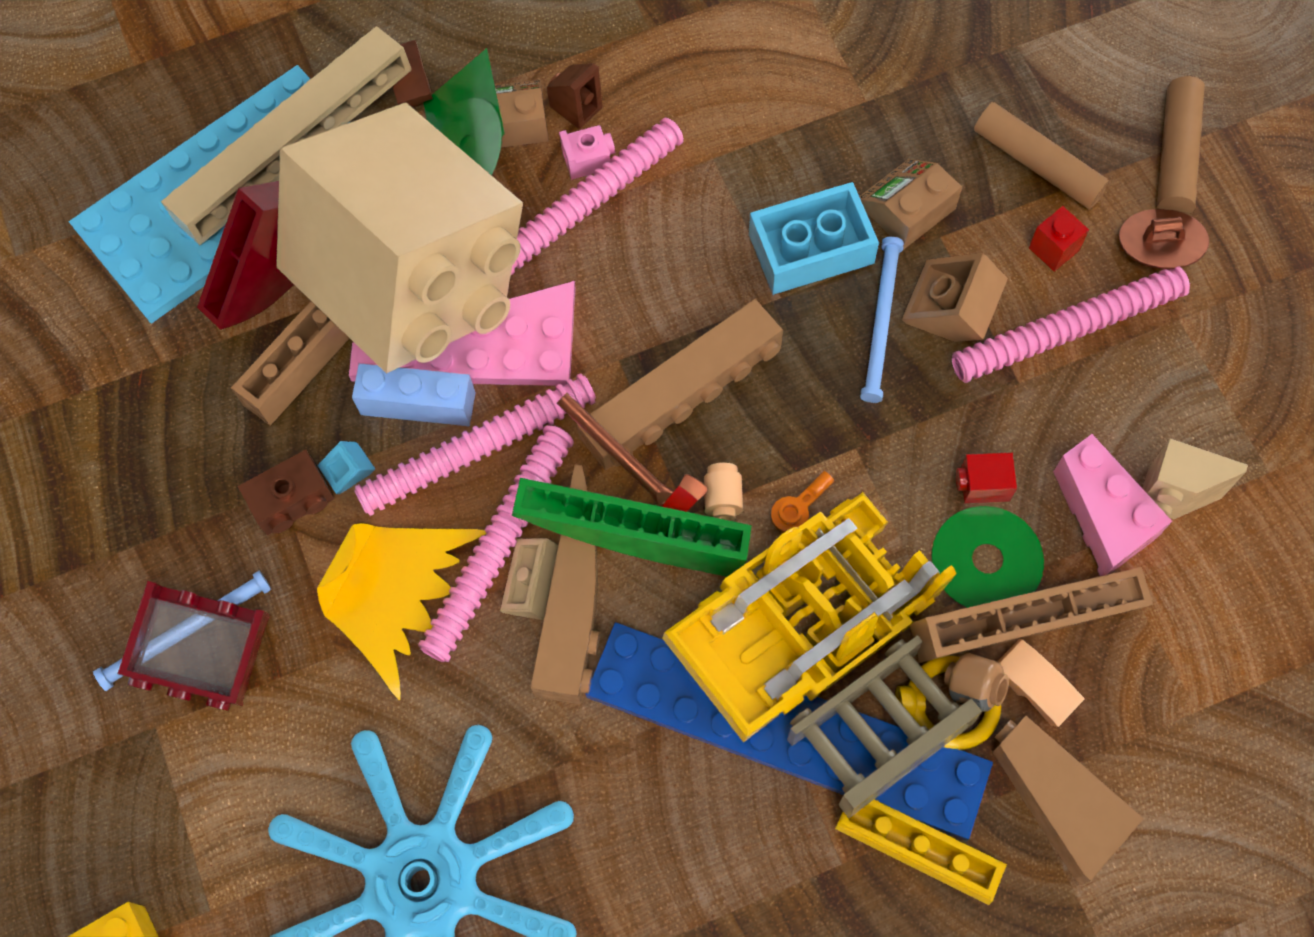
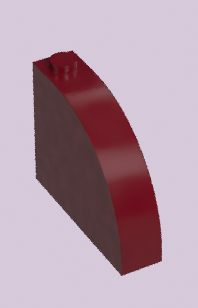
(244, 267)

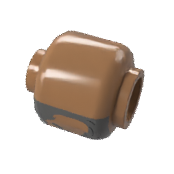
(978, 680)

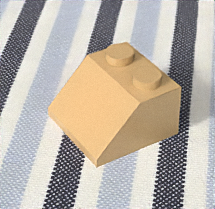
(1189, 478)

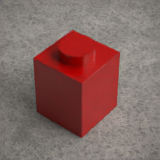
(1058, 238)
(987, 478)

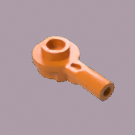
(793, 511)

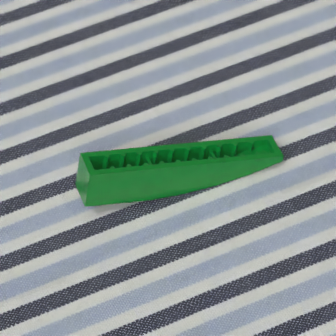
(635, 527)

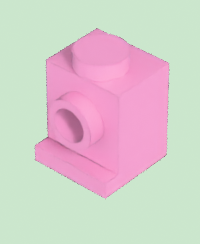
(586, 150)

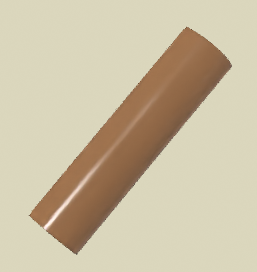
(1181, 145)
(1041, 155)

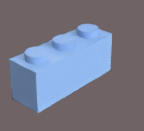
(414, 395)

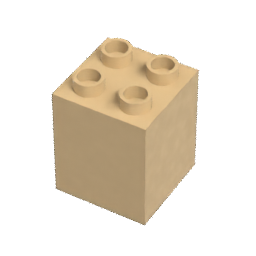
(396, 235)

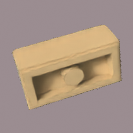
(530, 578)

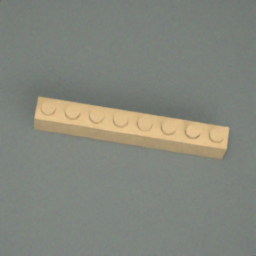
(320, 105)

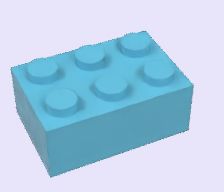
(813, 238)

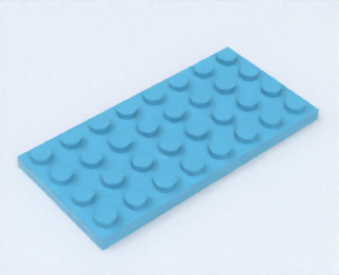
(136, 234)

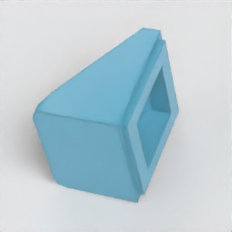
(345, 466)

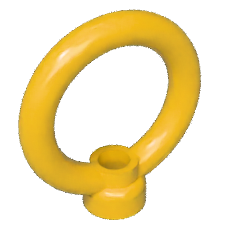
(915, 704)

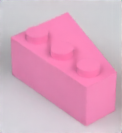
(1108, 504)

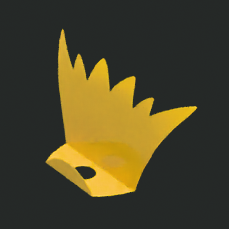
(384, 587)

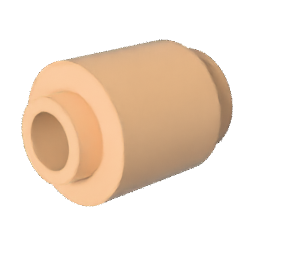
(724, 491)

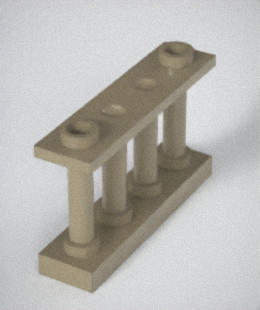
(890, 765)

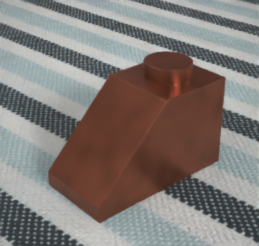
(576, 93)

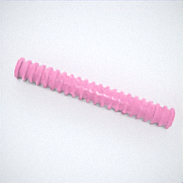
(597, 189)
(1068, 324)
(471, 445)
(492, 550)

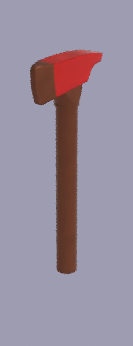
(681, 498)

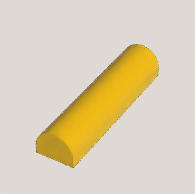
(925, 849)

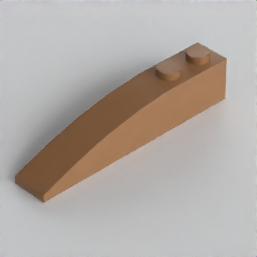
(1030, 614)
(569, 620)

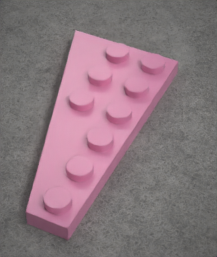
(525, 349)

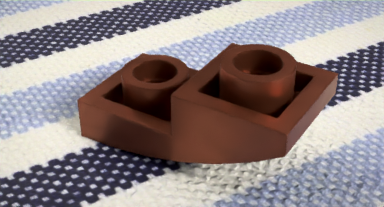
(414, 86)

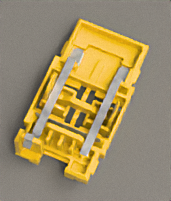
(755, 659)

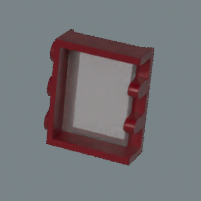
(193, 646)

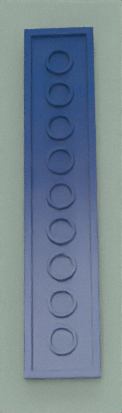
(650, 682)

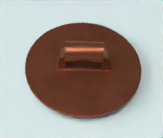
(1164, 238)

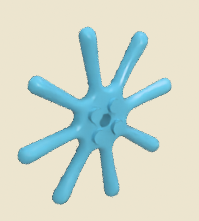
(426, 847)

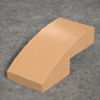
(1040, 683)

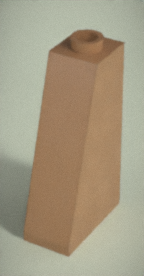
(1068, 801)

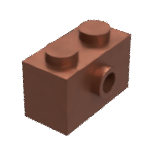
(286, 493)

